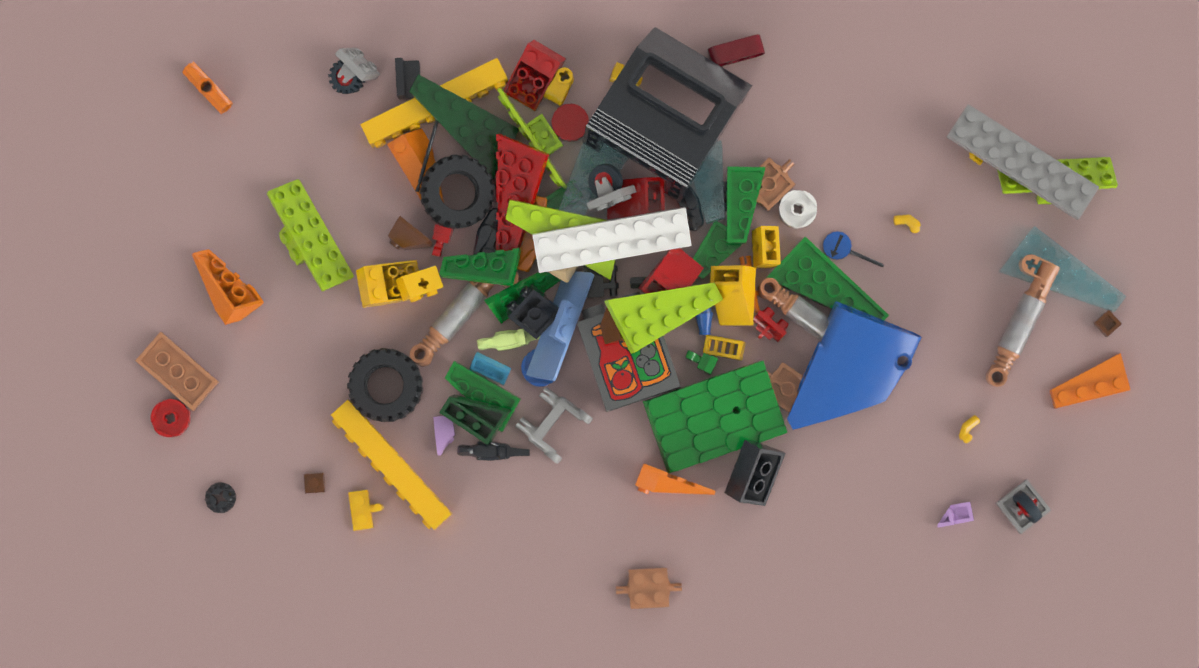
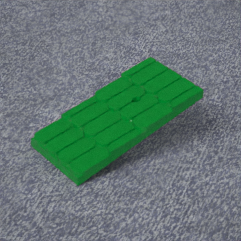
(715, 416)

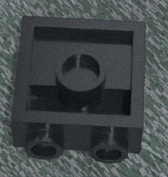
(532, 311)

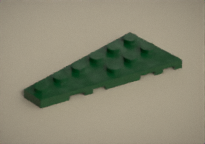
(467, 123)

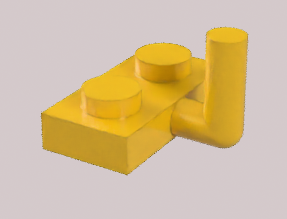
(361, 509)

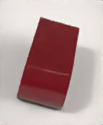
(737, 50)

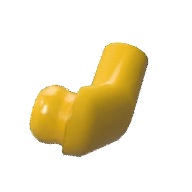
(909, 220)
(966, 427)

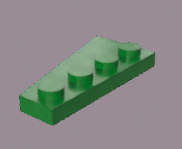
(742, 196)
(500, 300)
(481, 389)

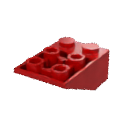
(533, 74)
(646, 200)
(672, 272)

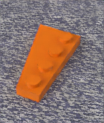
(1097, 382)

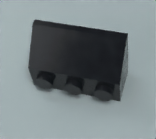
(754, 473)

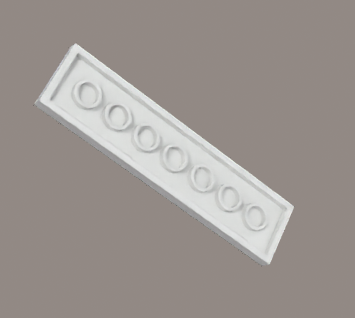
(612, 239)

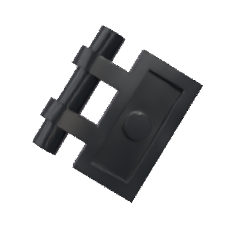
(597, 286)

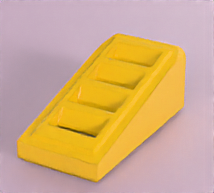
(740, 351)

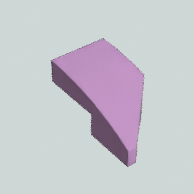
(443, 433)
(957, 514)

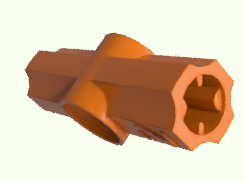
(199, 80)

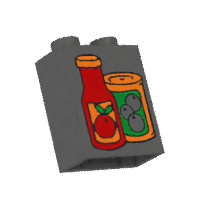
(623, 375)

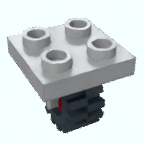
(351, 71)

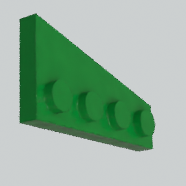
(483, 267)

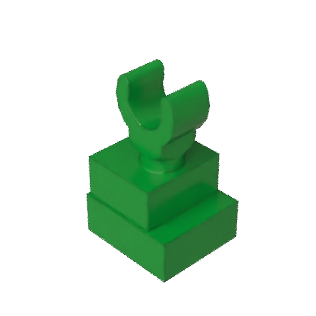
(705, 363)

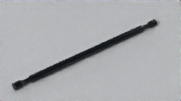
(427, 155)

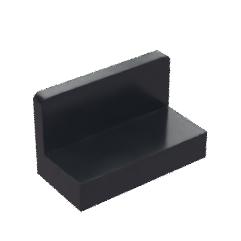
(405, 76)

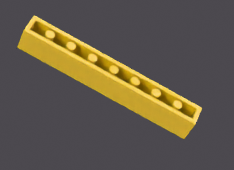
(412, 114)
(391, 464)

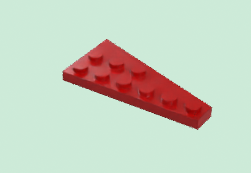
(516, 179)

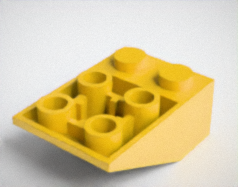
(378, 282)
(738, 293)

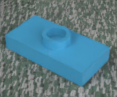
(490, 368)

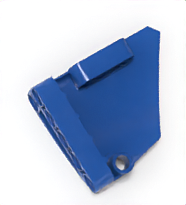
(851, 366)

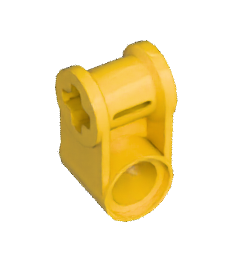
(558, 89)

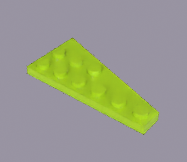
(542, 219)
(654, 314)

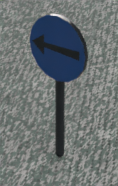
(838, 246)

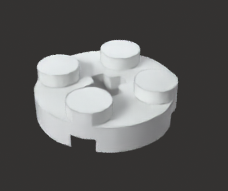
(799, 198)

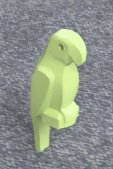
(506, 340)

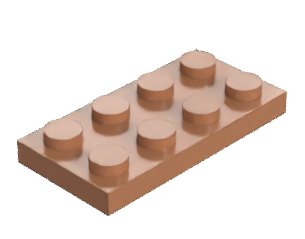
(177, 371)

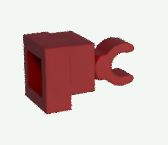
(442, 235)

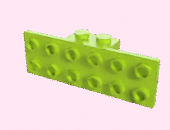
(539, 133)
(1097, 170)
(308, 236)

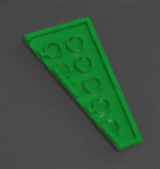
(819, 279)

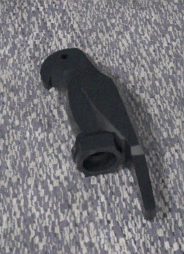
(693, 209)
(486, 233)
(491, 452)

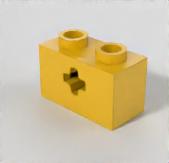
(766, 247)
(409, 287)

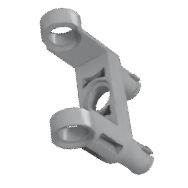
(537, 433)

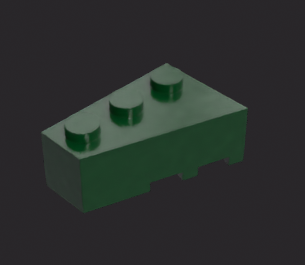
(475, 417)

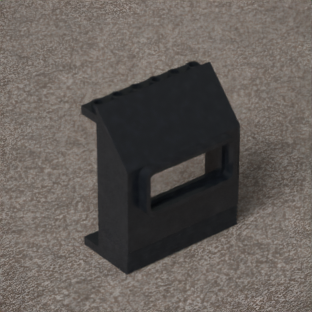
(656, 132)

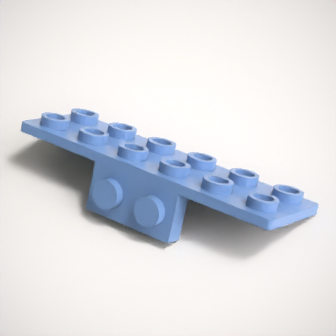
(556, 338)

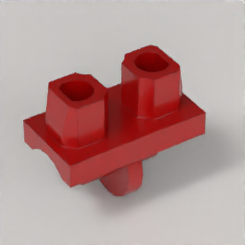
(768, 327)

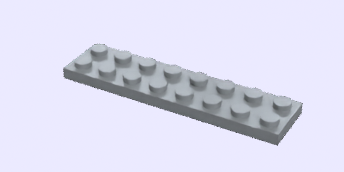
(1023, 162)

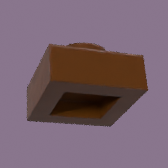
(1107, 323)
(314, 483)

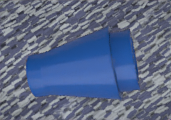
(704, 321)

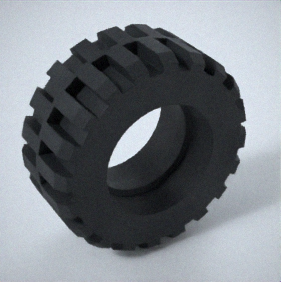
(483, 191)
(359, 385)

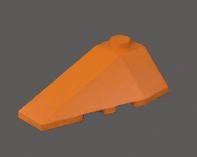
(410, 154)
(229, 294)
(660, 481)

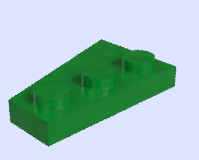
(714, 249)

